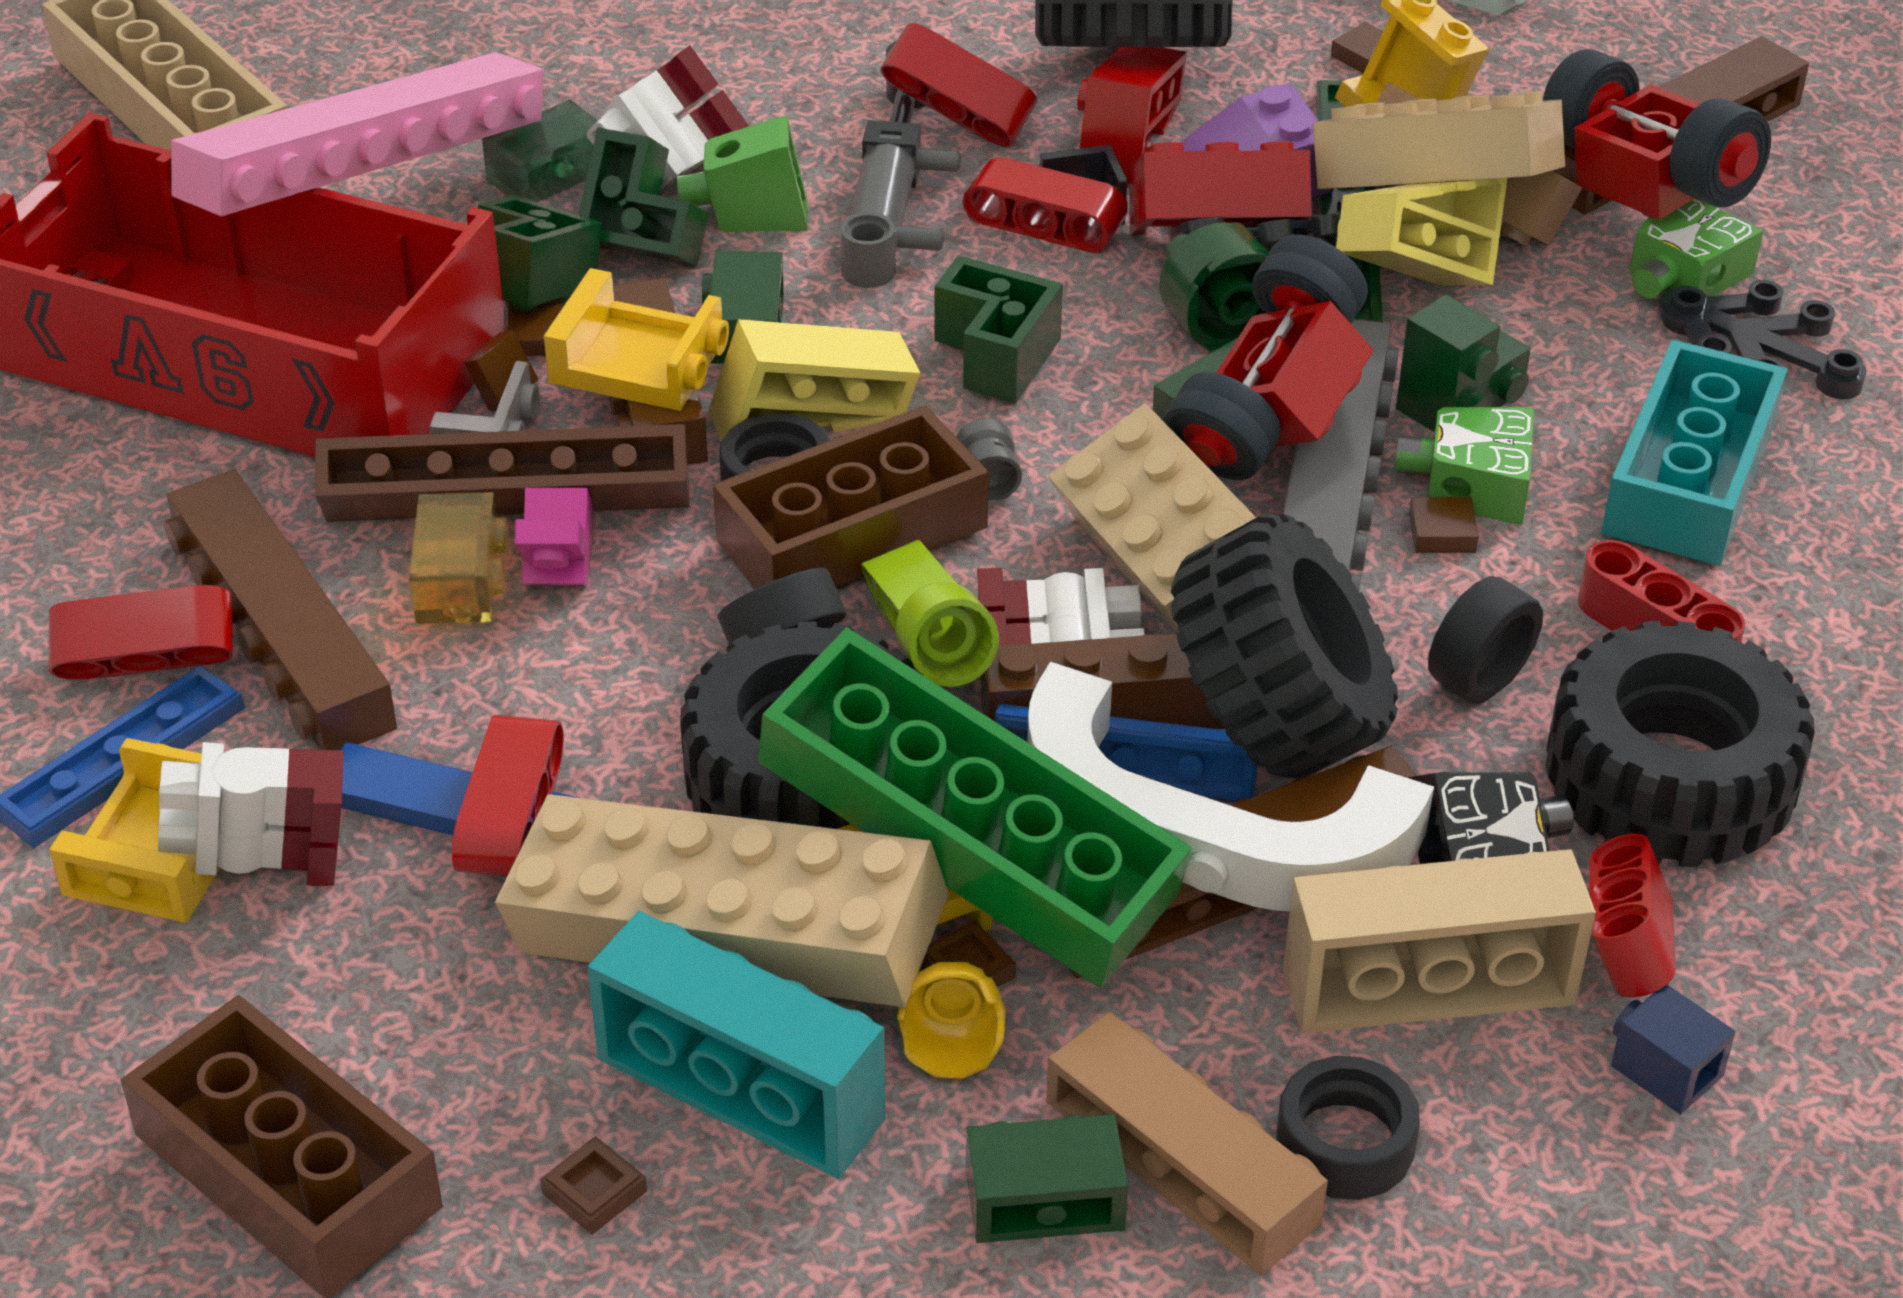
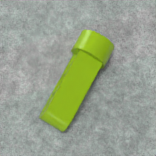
(934, 618)

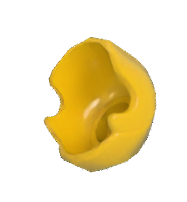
(952, 1020)

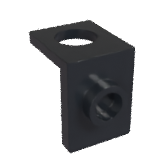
(1091, 162)

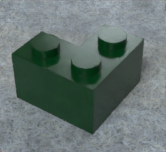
(625, 197)
(541, 250)
(1000, 321)
(1458, 361)

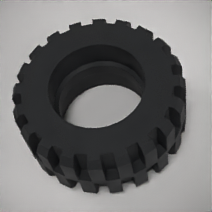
(1133, 23)
(1283, 646)
(1690, 687)
(725, 721)

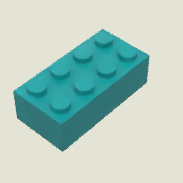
(1694, 452)
(739, 1043)

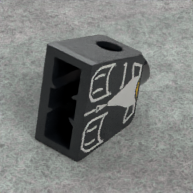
(1489, 816)

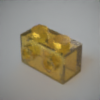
(456, 559)

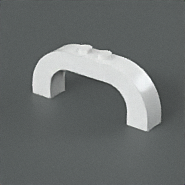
(1232, 849)

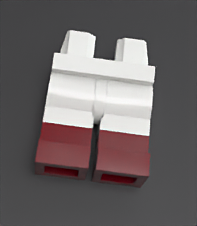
(660, 98)
(1059, 607)
(254, 810)

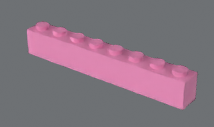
(354, 133)

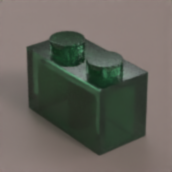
(541, 156)

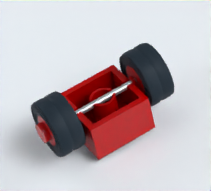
(1651, 143)
(1285, 365)

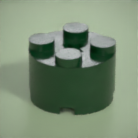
(1211, 280)

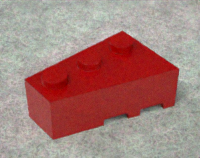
(1131, 100)
(1219, 182)

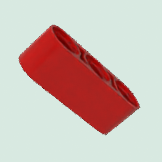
(958, 85)
(1045, 204)
(1630, 588)
(140, 632)
(506, 792)
(1632, 915)

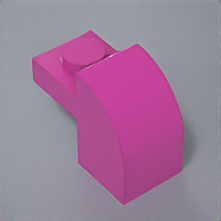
(555, 536)

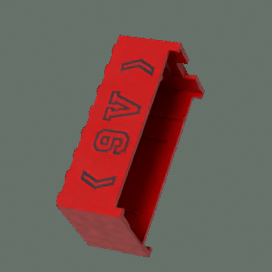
(248, 321)

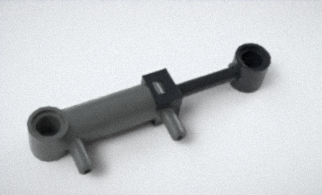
(888, 172)

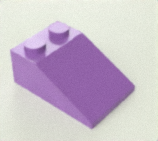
(1259, 118)

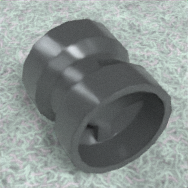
(995, 449)

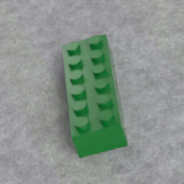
(1001, 815)

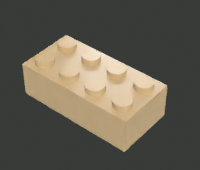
(1439, 142)
(1147, 502)
(1437, 940)

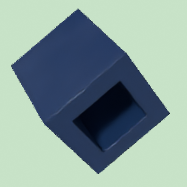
(1671, 1047)

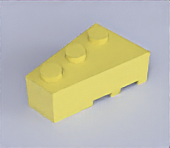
(1427, 229)
(815, 373)

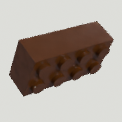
(852, 500)
(283, 1145)

